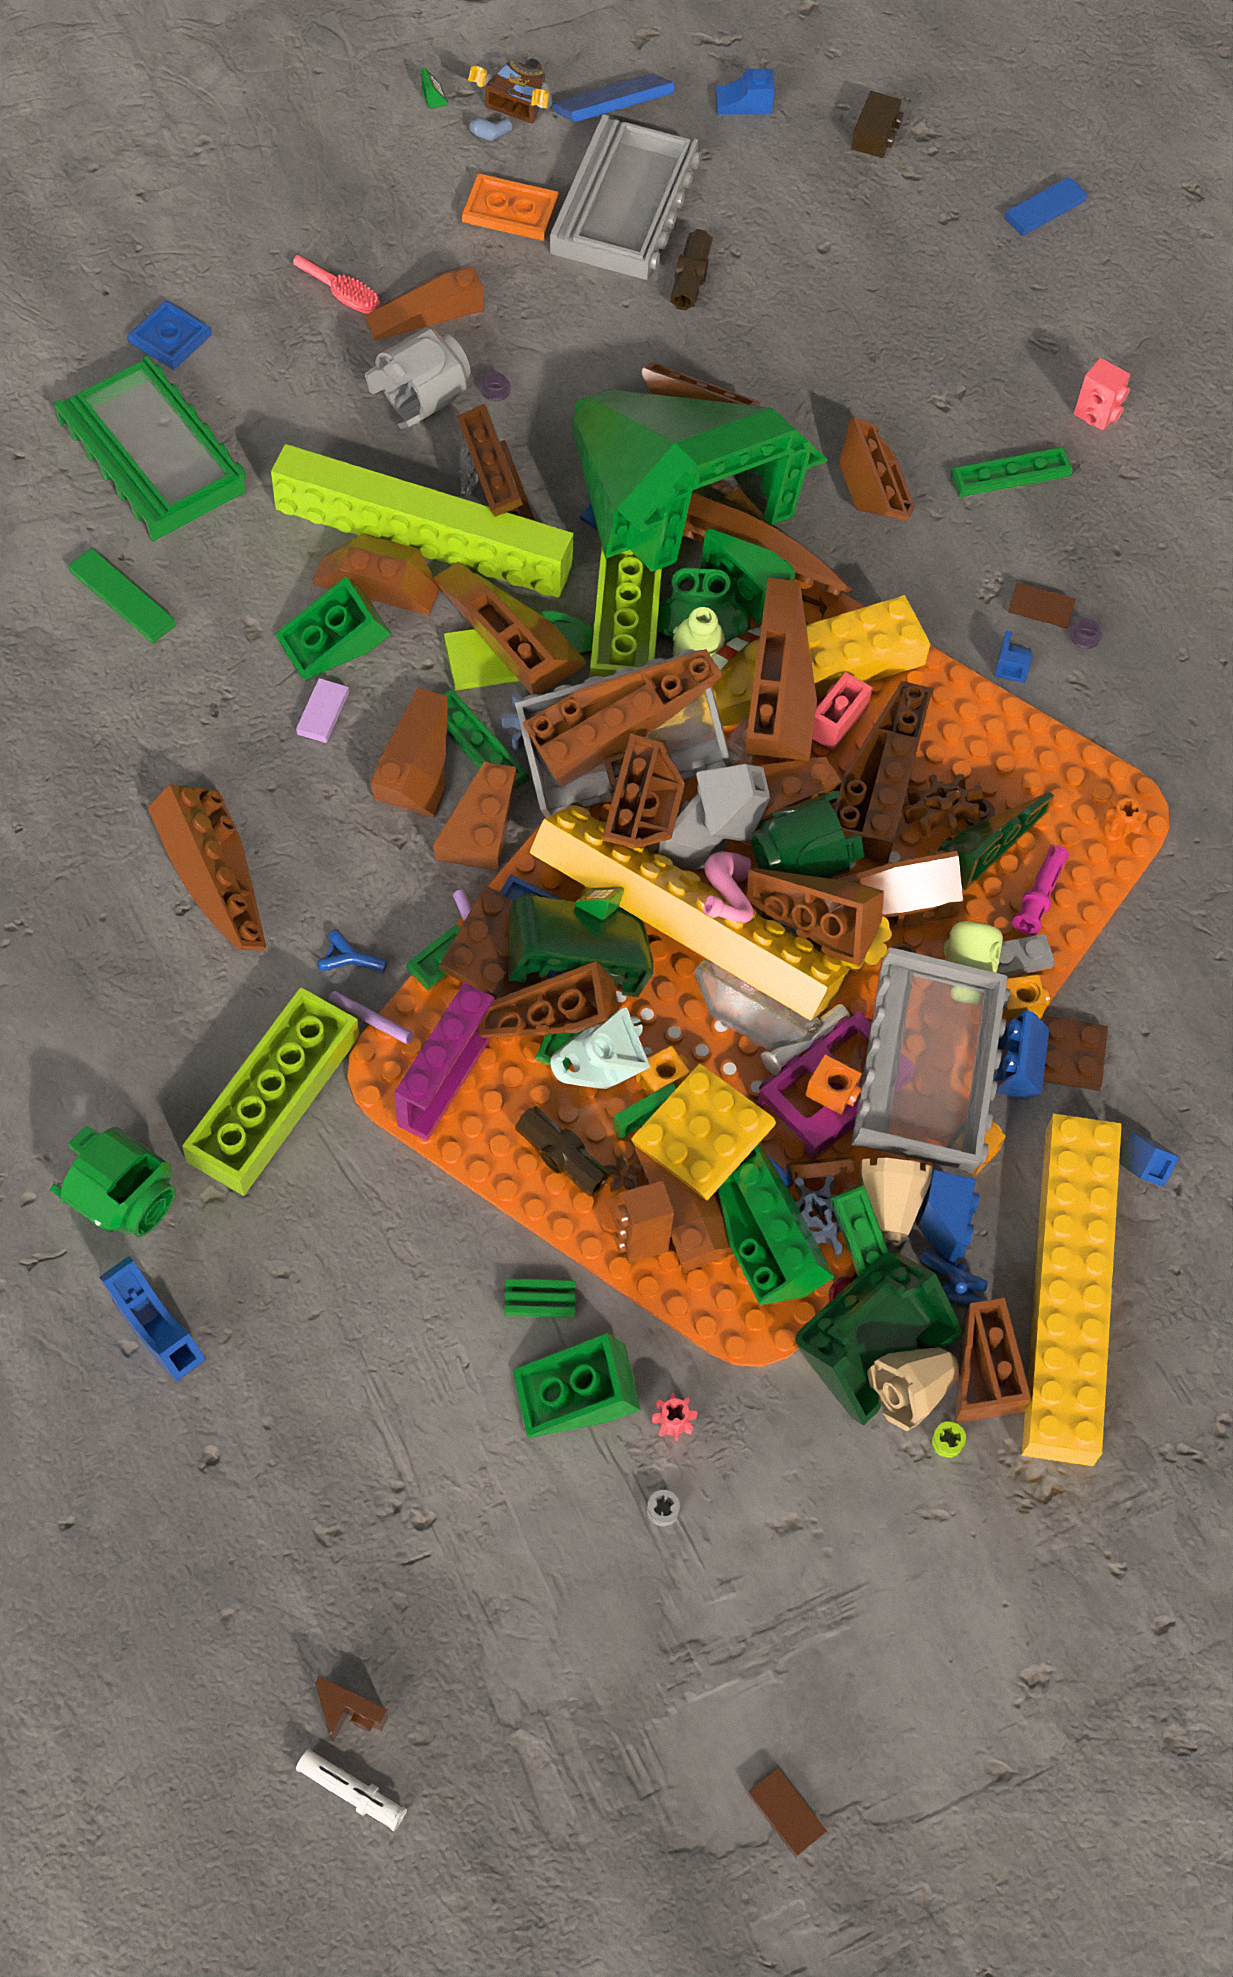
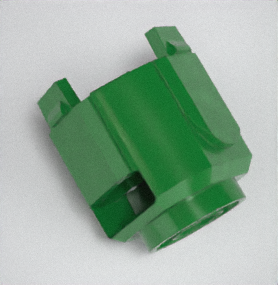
(117, 1182)

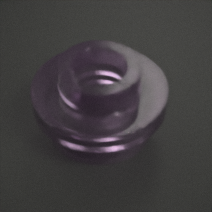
(495, 387)
(1089, 628)

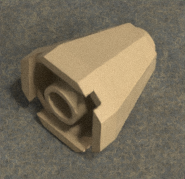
(895, 1193)
(913, 1383)

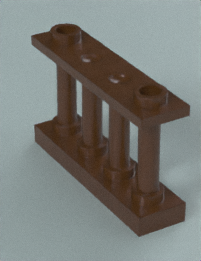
(494, 464)

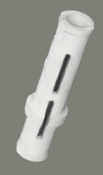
(364, 1797)

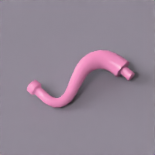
(723, 872)

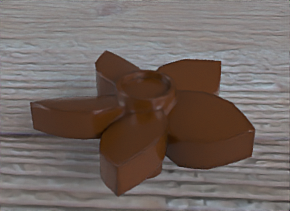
(623, 1174)

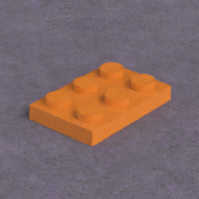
(510, 207)

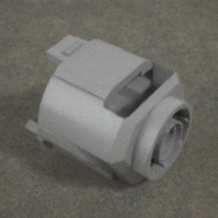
(420, 374)

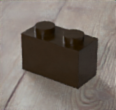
(877, 124)

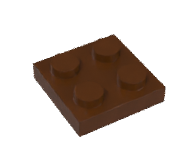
(1075, 1053)

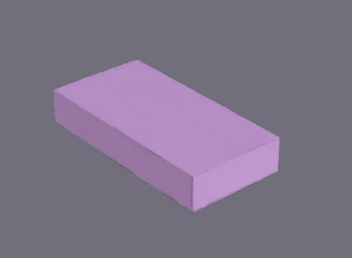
(322, 710)

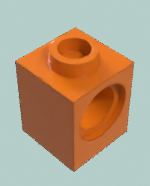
(834, 1072)

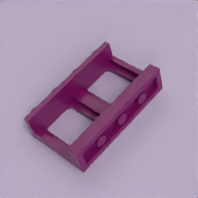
(443, 1063)
(826, 1125)

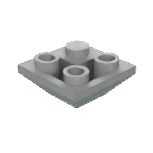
(733, 800)
(690, 838)

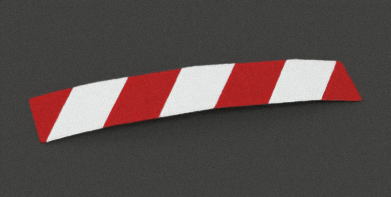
(734, 646)

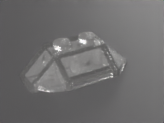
(752, 1011)

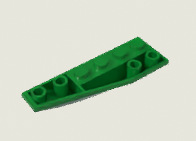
(770, 1233)

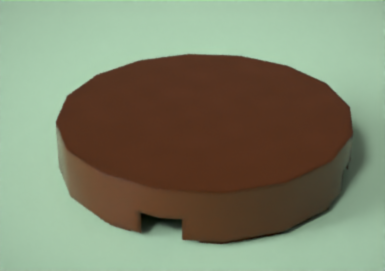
(820, 1167)

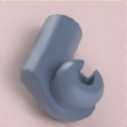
(488, 130)

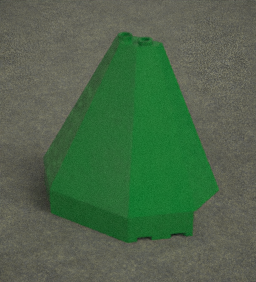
(653, 450)

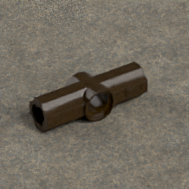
(691, 269)
(562, 1151)

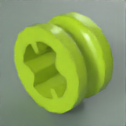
(943, 1448)

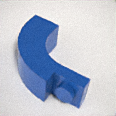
(150, 1320)

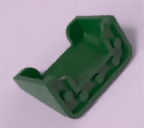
(562, 937)
(879, 1313)

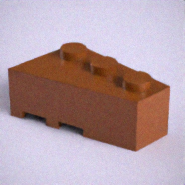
(990, 1365)

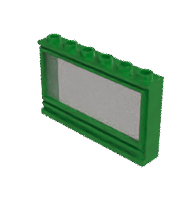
(152, 447)

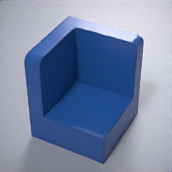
(1013, 661)
(1148, 1159)

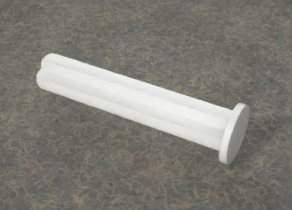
(780, 1056)

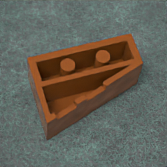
(797, 782)
(480, 820)
(642, 1221)

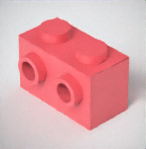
(1102, 394)
(840, 710)

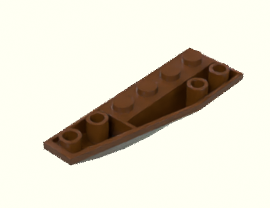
(881, 771)

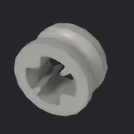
(661, 1520)

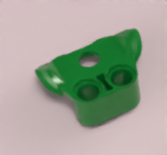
(730, 615)

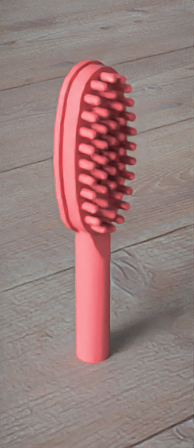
(346, 290)

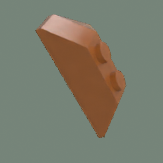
(673, 383)
(874, 473)
(384, 570)
(644, 796)

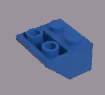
(1022, 1057)
(948, 1214)

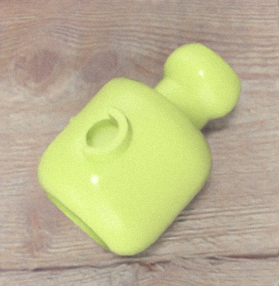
(699, 632)
(974, 945)

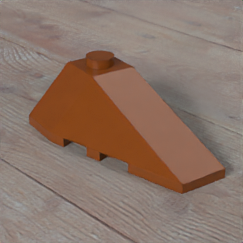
(433, 301)
(415, 758)
(828, 911)
(554, 1006)
(697, 1225)

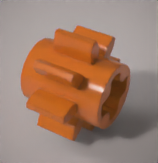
(1125, 816)

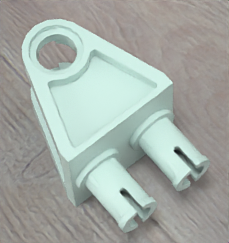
(603, 1053)

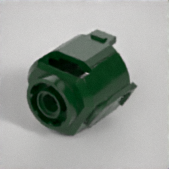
(806, 840)

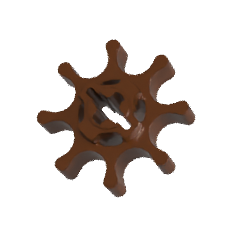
(943, 804)

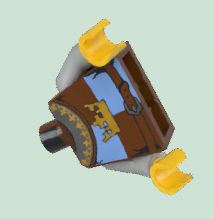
(514, 89)

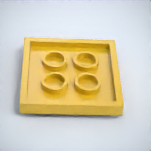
(703, 1131)

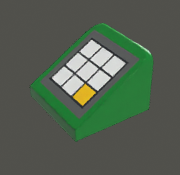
(432, 90)
(600, 901)

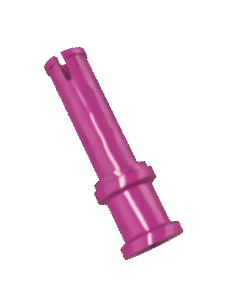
(1037, 900)

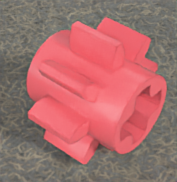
(672, 1407)

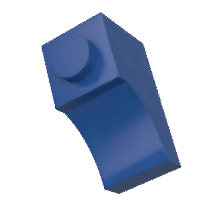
(747, 95)

